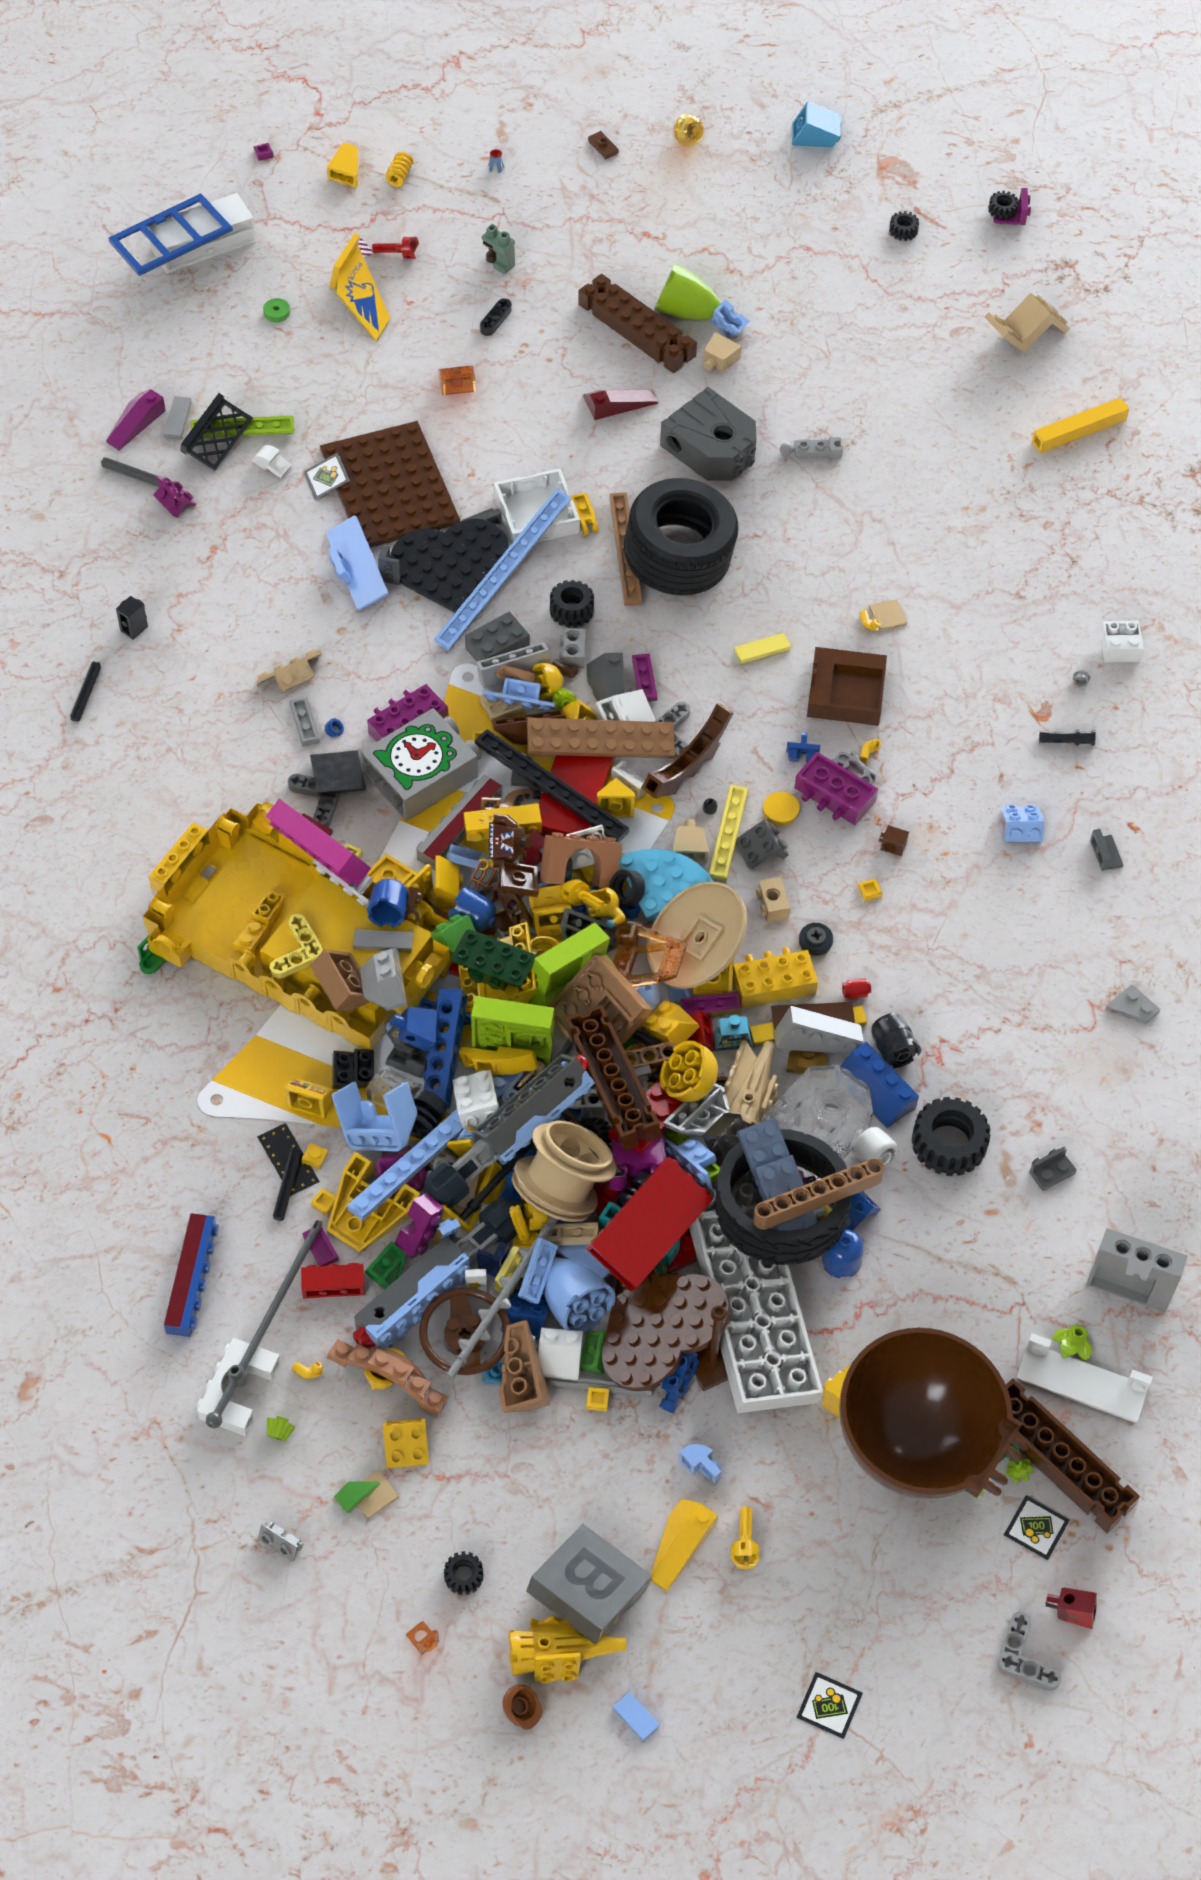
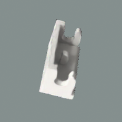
(628, 778)

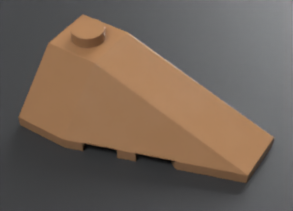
(522, 1378)

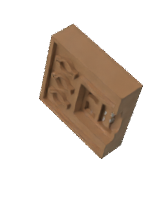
(602, 984)

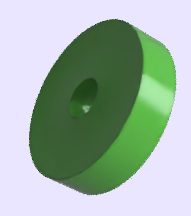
(276, 310)

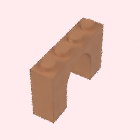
(559, 849)

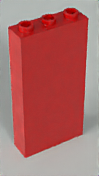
(585, 776)
(649, 1223)

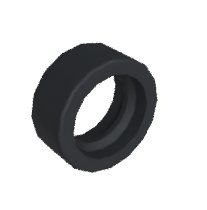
(637, 890)

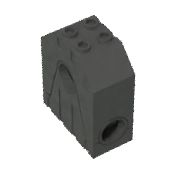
(711, 437)

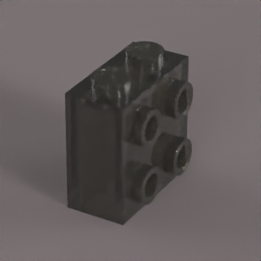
(723, 1135)

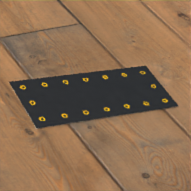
(277, 1145)

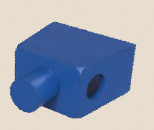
(416, 1027)

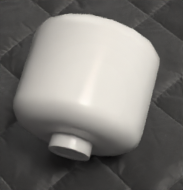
(875, 1145)

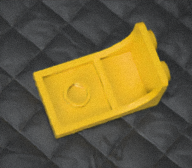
(391, 868)

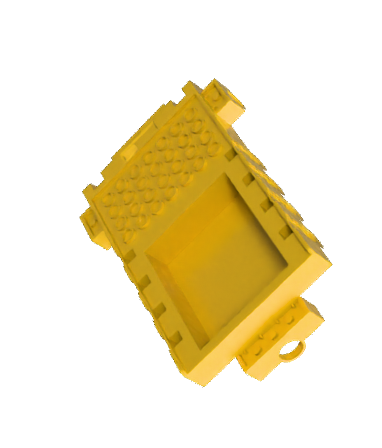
(251, 857)

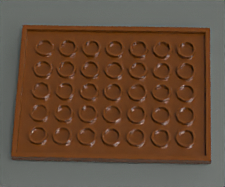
(392, 483)

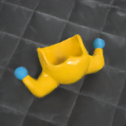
(613, 911)

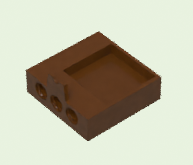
(847, 686)

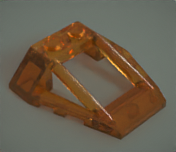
(628, 948)

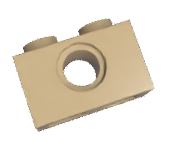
(775, 890)

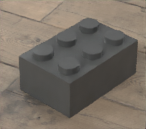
(497, 638)

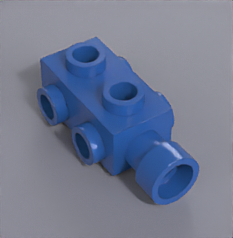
(680, 1377)

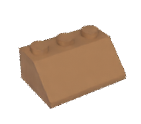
(340, 979)

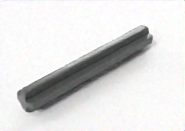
(129, 471)

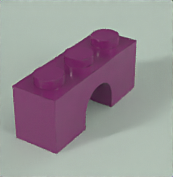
(415, 1237)

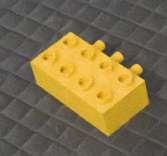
(774, 978)

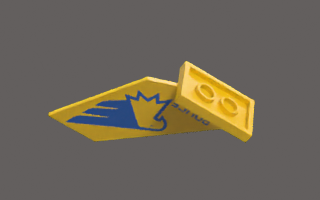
(358, 289)

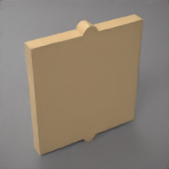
(889, 614)
(380, 1498)

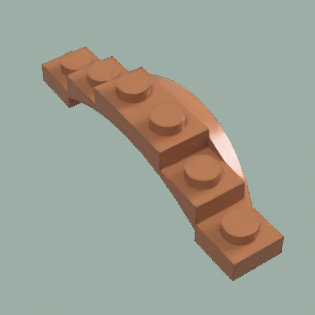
(393, 1367)

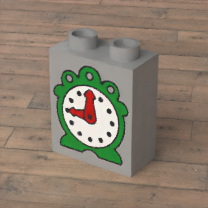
(421, 763)

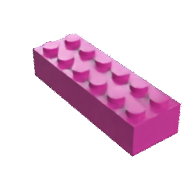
(317, 843)

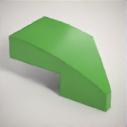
(354, 1493)

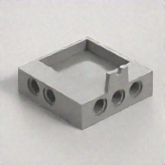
(1136, 1270)

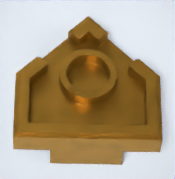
(800, 1061)

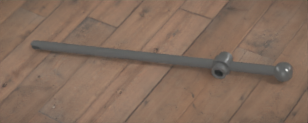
(237, 1372)

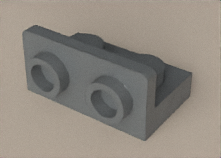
(1052, 1168)

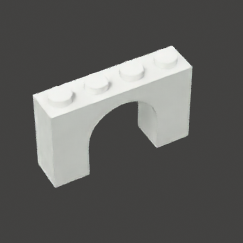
(236, 1417)

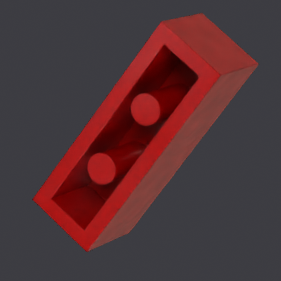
(332, 1280)

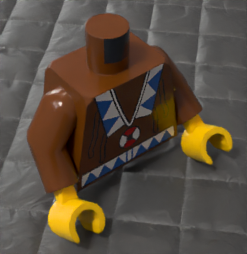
(505, 839)

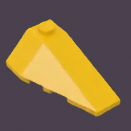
(683, 1535)

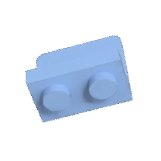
(1023, 824)

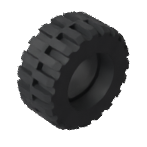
(946, 1158)

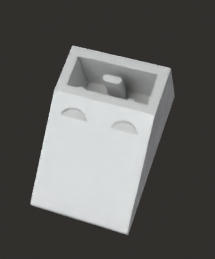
(624, 707)

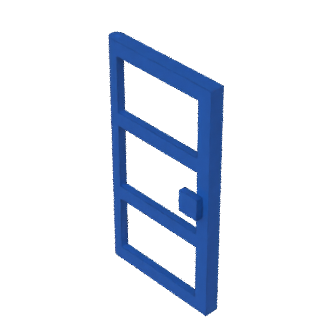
(160, 218)

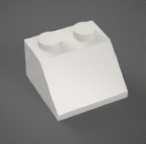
(560, 1353)

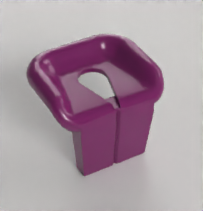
(390, 1158)

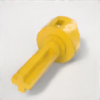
(579, 894)
(524, 1237)
(745, 1546)

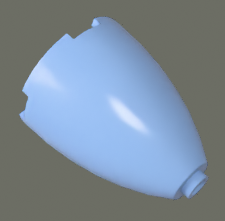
(577, 1289)

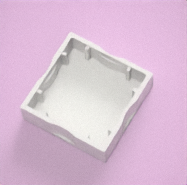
(524, 496)

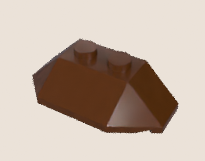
(516, 727)

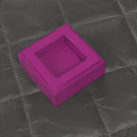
(263, 151)

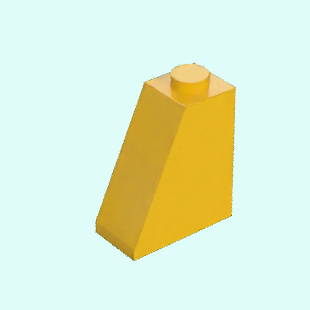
(344, 165)

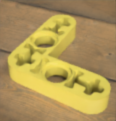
(303, 952)

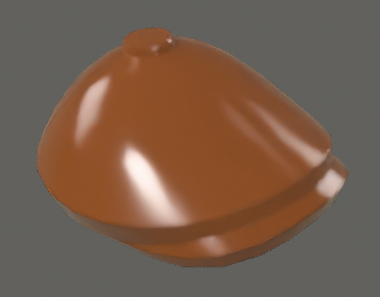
(522, 1706)

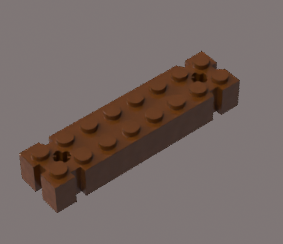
(637, 323)
(613, 1078)
(1070, 1462)

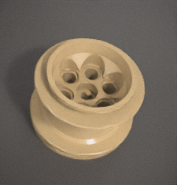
(564, 1171)

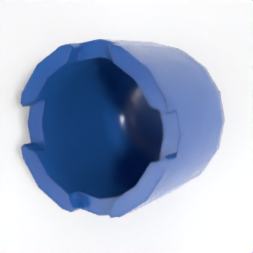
(388, 903)
(477, 907)
(845, 1256)

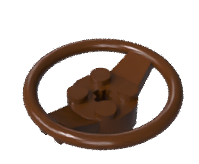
(461, 1322)

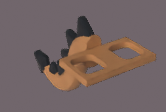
(511, 799)

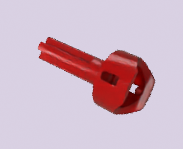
(407, 247)

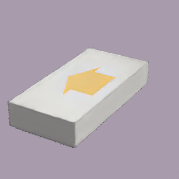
(476, 1279)

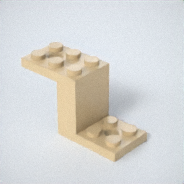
(1028, 322)

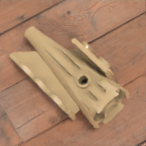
(749, 1083)

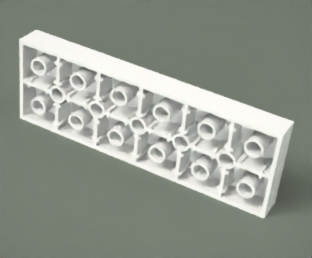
(766, 1335)

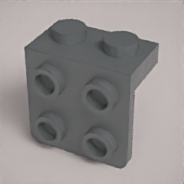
(761, 843)

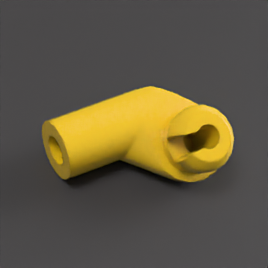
(868, 748)

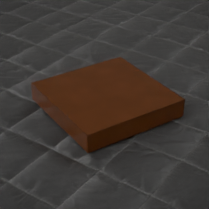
(518, 879)

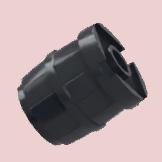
(895, 1040)

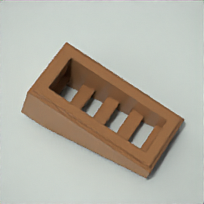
(514, 673)

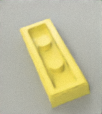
(762, 648)

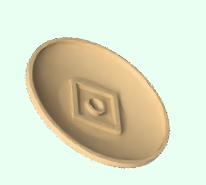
(700, 911)

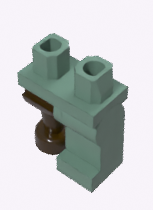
(500, 249)

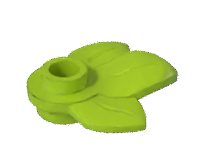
(1072, 1343)

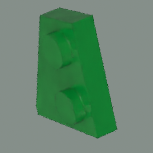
(387, 1266)

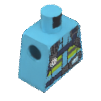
(730, 1033)

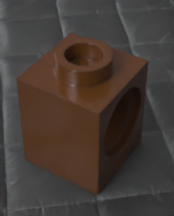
(894, 840)

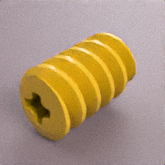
(399, 169)

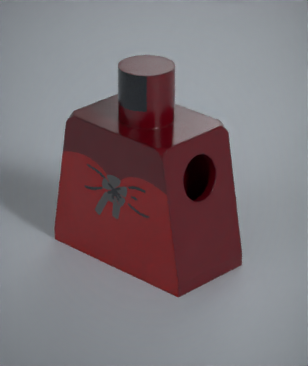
(1074, 1606)

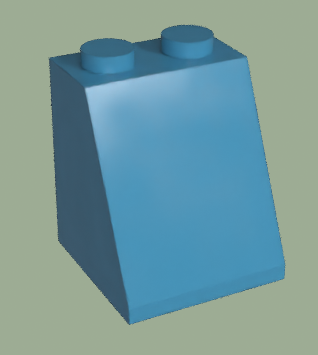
(816, 127)

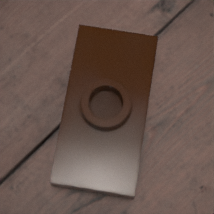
(603, 145)

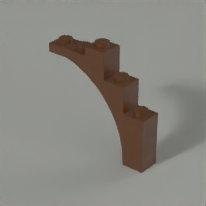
(703, 747)

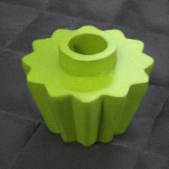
(562, 698)
(279, 1428)

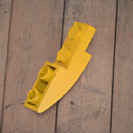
(261, 922)
(501, 1062)

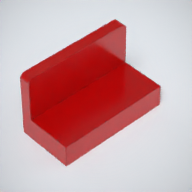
(704, 1034)

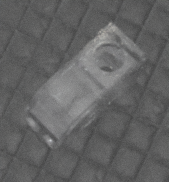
(808, 1104)

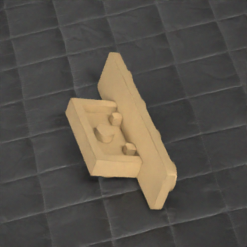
(293, 674)

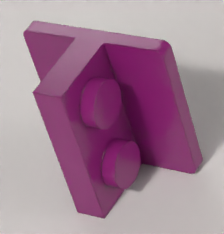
(173, 496)

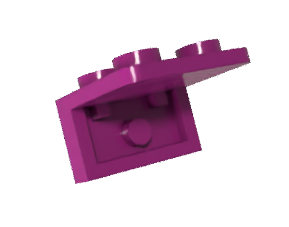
(1022, 211)

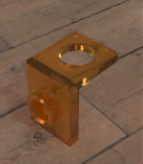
(427, 1643)

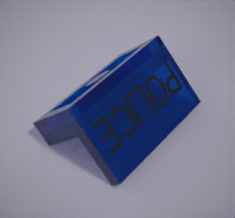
(491, 1262)

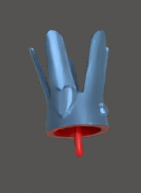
(495, 156)

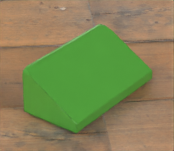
(592, 1352)

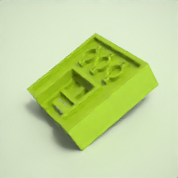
(562, 962)
(513, 1026)

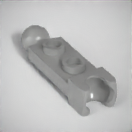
(814, 448)

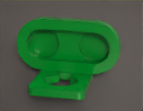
(149, 961)

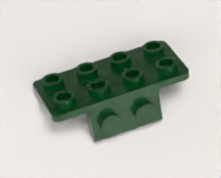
(492, 960)

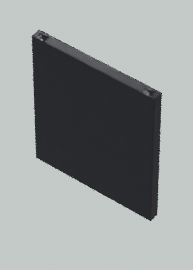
(337, 772)

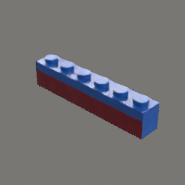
(190, 1275)

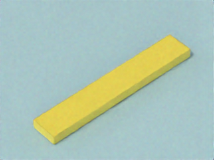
(728, 833)

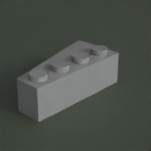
(816, 1033)

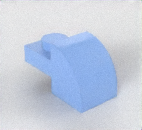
(699, 1457)

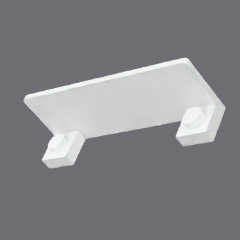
(1083, 1381)

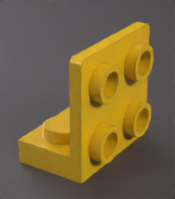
(405, 1443)

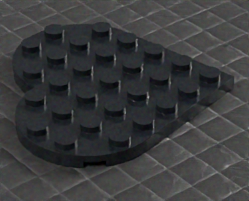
(449, 563)

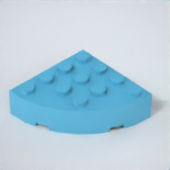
(664, 876)

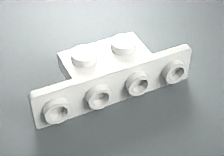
(351, 888)

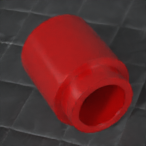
(856, 988)

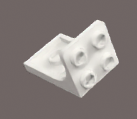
(475, 1098)

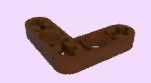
(504, 899)

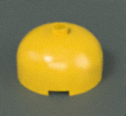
(689, 1070)

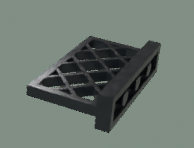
(202, 427)

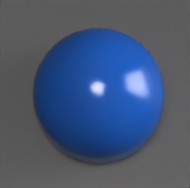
(329, 729)

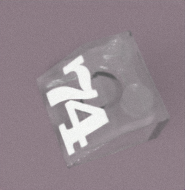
(384, 1082)

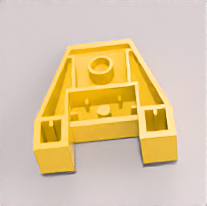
(380, 1222)

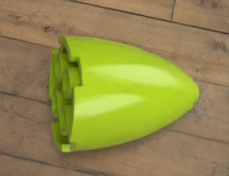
(687, 296)

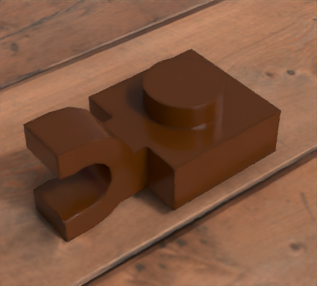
(413, 899)

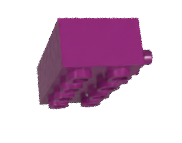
(404, 711)
(835, 789)

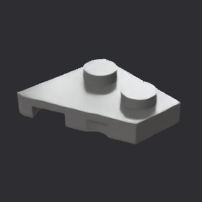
(1134, 1005)

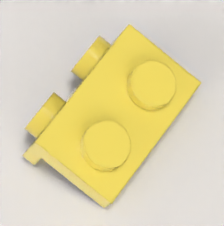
(508, 1268)

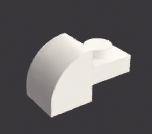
(270, 459)

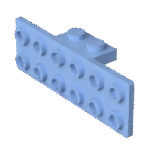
(356, 563)

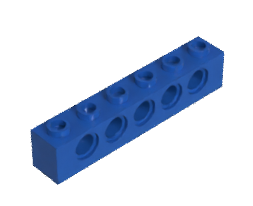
(448, 1057)

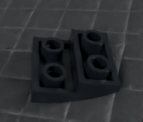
(352, 1067)

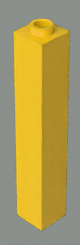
(1080, 425)

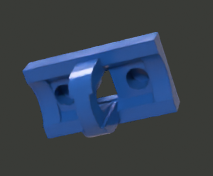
(795, 748)

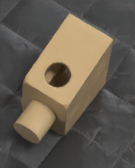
(721, 353)
(691, 841)

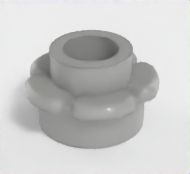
(1081, 678)

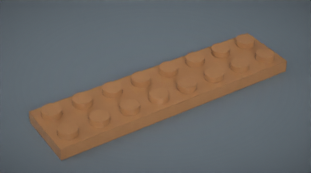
(600, 738)

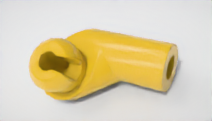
(872, 625)
(308, 1372)

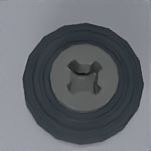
(809, 942)

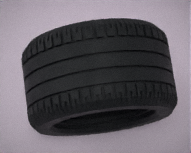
(673, 565)

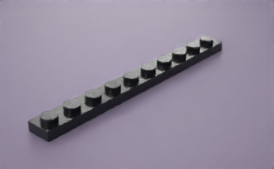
(551, 785)

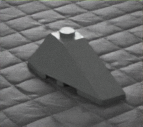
(606, 675)

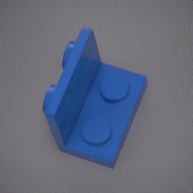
(860, 1207)
(524, 1310)

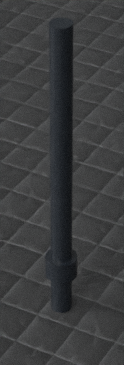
(474, 1204)

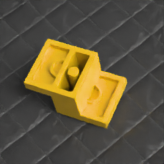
(548, 911)

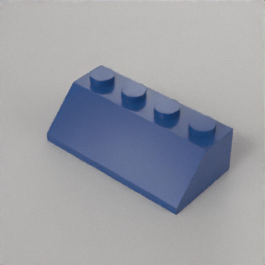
(889, 1092)

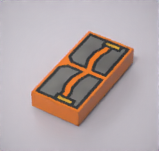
(482, 878)

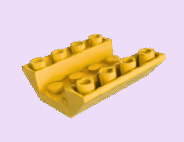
(519, 938)

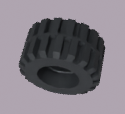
(571, 593)

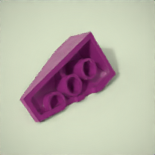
(136, 417)

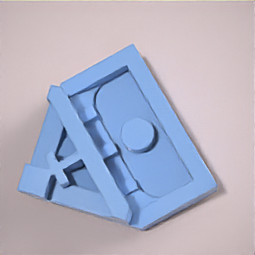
(463, 856)

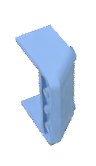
(375, 1132)

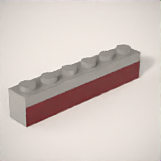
(452, 828)

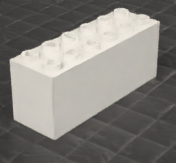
(174, 236)

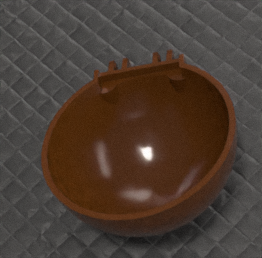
(928, 1415)

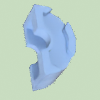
(728, 320)

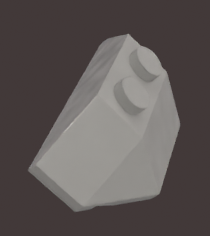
(383, 980)
(697, 1117)

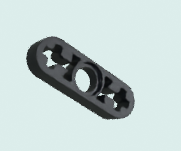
(495, 323)

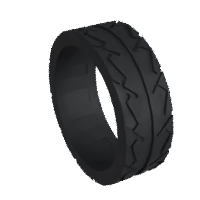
(775, 1245)

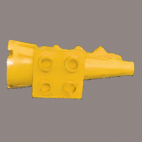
(555, 1650)

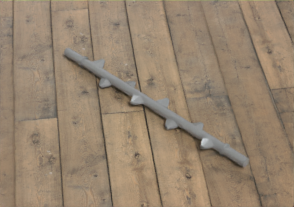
(500, 1303)

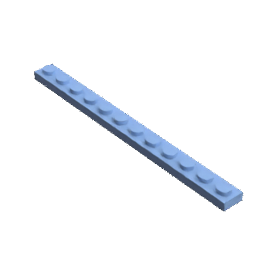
(502, 570)
(416, 1158)

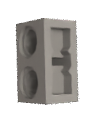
(573, 647)

